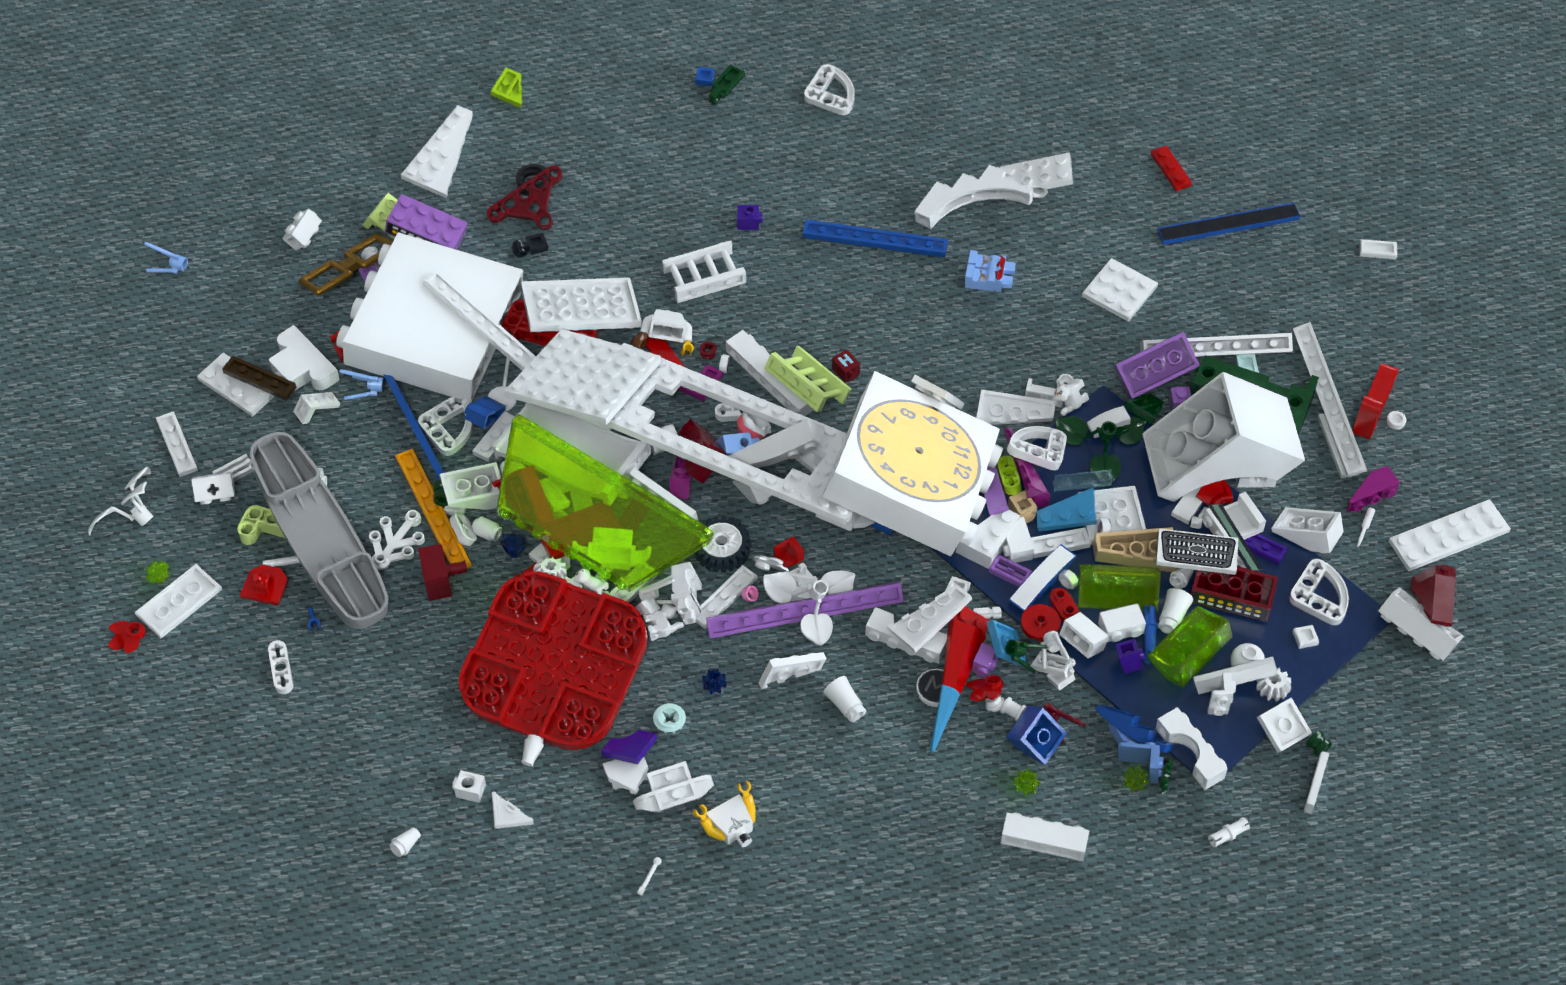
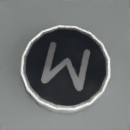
(929, 686)

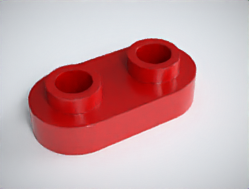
(1062, 604)

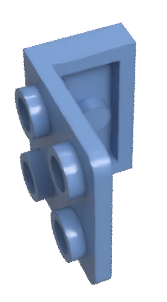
(1142, 753)

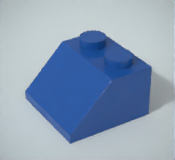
(1036, 734)

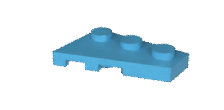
(1069, 513)

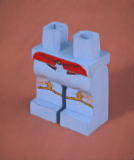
(988, 272)

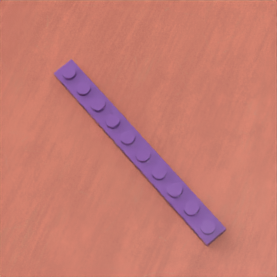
(795, 610)

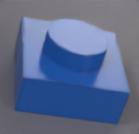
(705, 76)

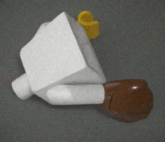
(665, 326)

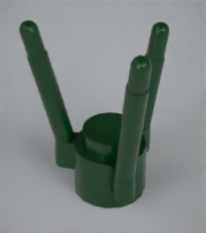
(1018, 649)

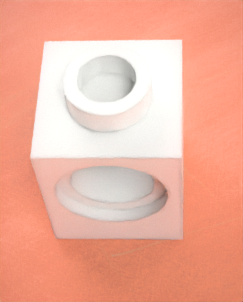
(473, 793)

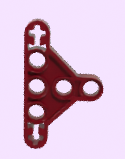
(522, 205)

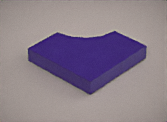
(630, 748)

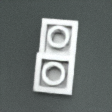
(1117, 416)

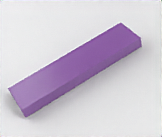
(995, 495)

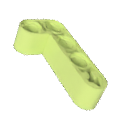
(254, 526)

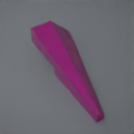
(1032, 483)

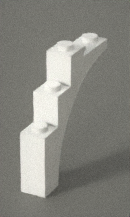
(966, 190)

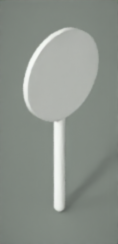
(499, 392)

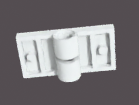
(1042, 173)

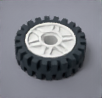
(735, 547)

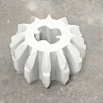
(551, 566)
(1274, 686)

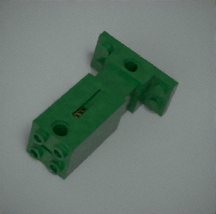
(1298, 397)

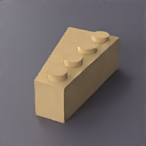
(1129, 548)

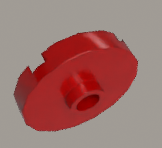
(1033, 628)

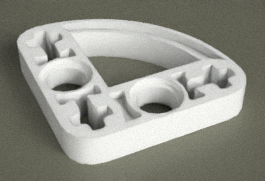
(820, 91)
(436, 421)
(1023, 450)
(1307, 593)

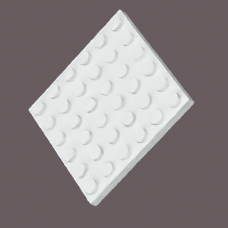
(583, 376)

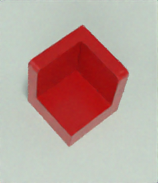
(789, 552)

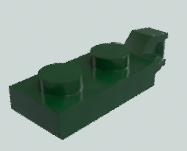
(725, 83)

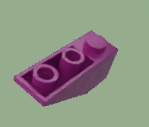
(679, 480)
(1376, 486)

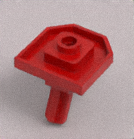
(265, 585)

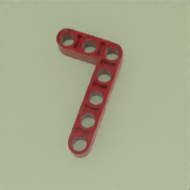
(1373, 403)

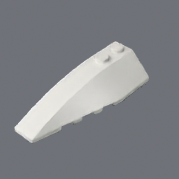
(782, 445)

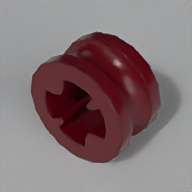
(708, 345)

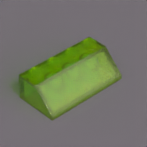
(1117, 586)
(1191, 645)

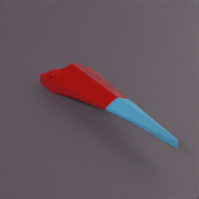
(964, 638)

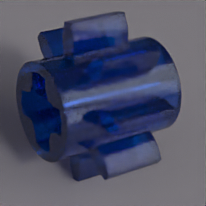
(714, 681)

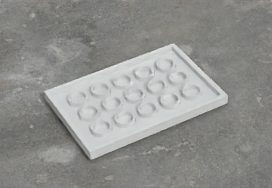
(580, 304)

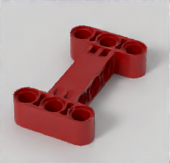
(517, 325)

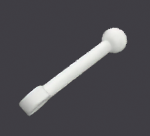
(657, 861)

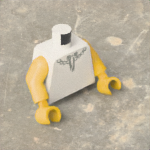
(731, 819)

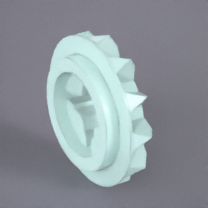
(669, 710)

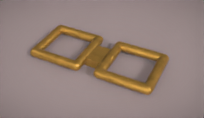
(345, 267)

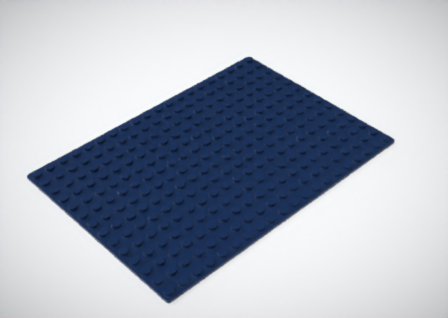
(1147, 690)

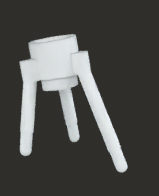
(652, 590)
(1054, 644)

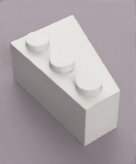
(989, 538)

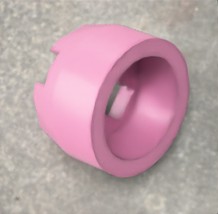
(749, 590)

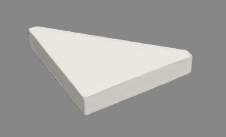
(507, 814)

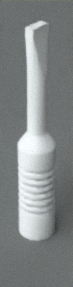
(1366, 523)

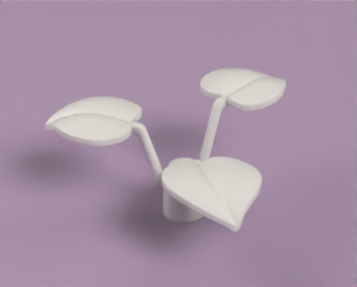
(139, 512)
(815, 627)

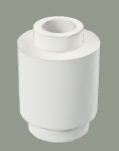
(486, 529)

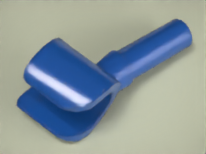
(313, 620)

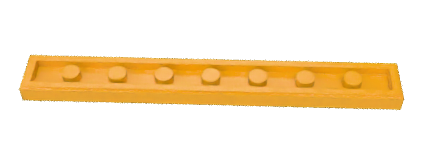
(434, 514)

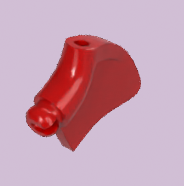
(1215, 493)

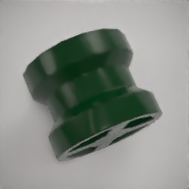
(1318, 743)

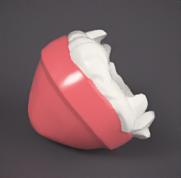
(754, 425)

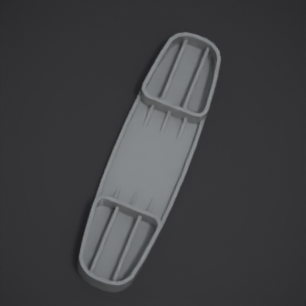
(318, 530)

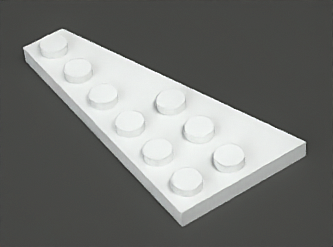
(439, 157)

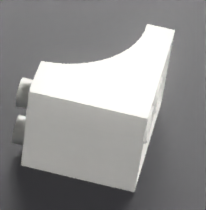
(1222, 435)

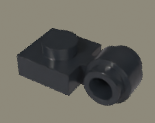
(534, 243)

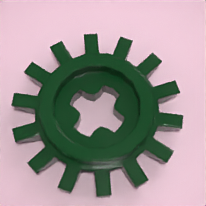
(1166, 775)

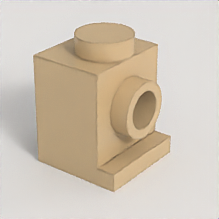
(1023, 506)

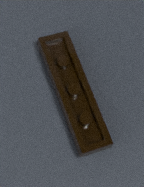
(259, 378)

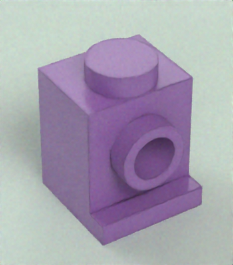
(984, 660)

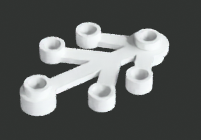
(397, 541)

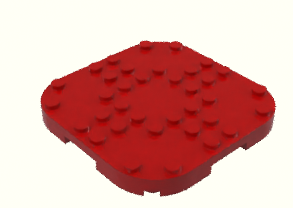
(553, 660)

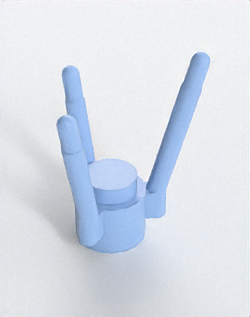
(177, 262)
(374, 384)

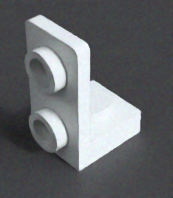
(310, 402)

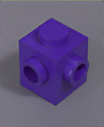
(748, 217)
(1130, 656)

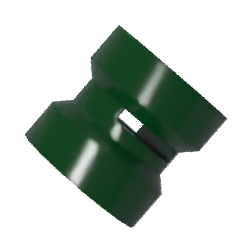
(439, 496)

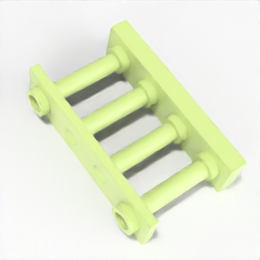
(801, 385)

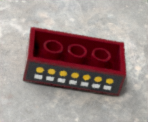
(1242, 594)

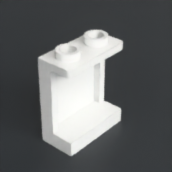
(1242, 513)

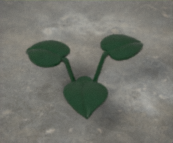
(1077, 428)

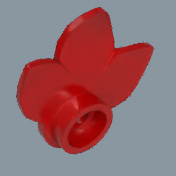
(124, 637)
(986, 688)

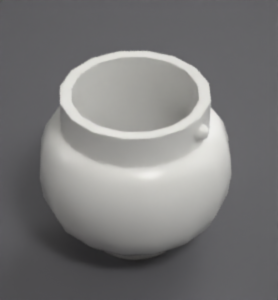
(1246, 653)

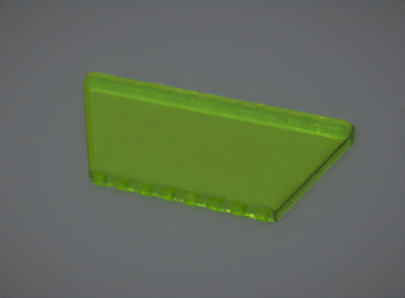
(591, 510)

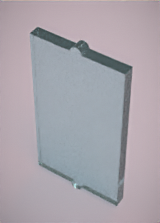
(1083, 480)

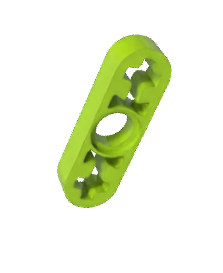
(1007, 480)

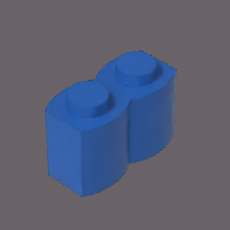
(484, 412)

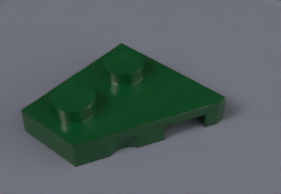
(1145, 407)

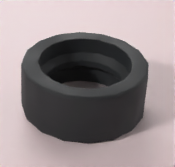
(528, 170)

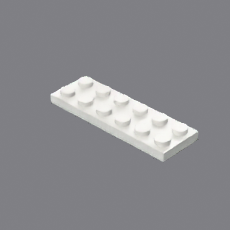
(1449, 535)

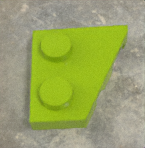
(508, 88)

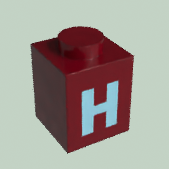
(846, 366)

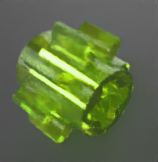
(157, 572)
(1131, 774)
(1022, 785)

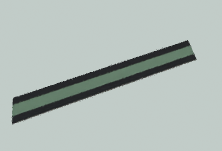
(1243, 550)

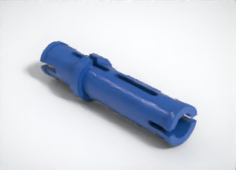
(1150, 631)

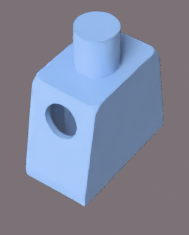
(735, 442)

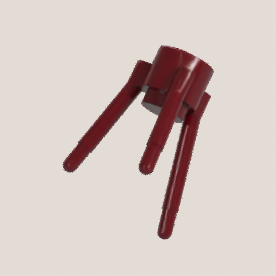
(1056, 713)

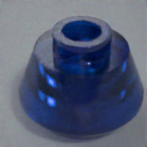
(512, 544)

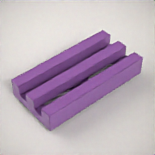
(1007, 573)

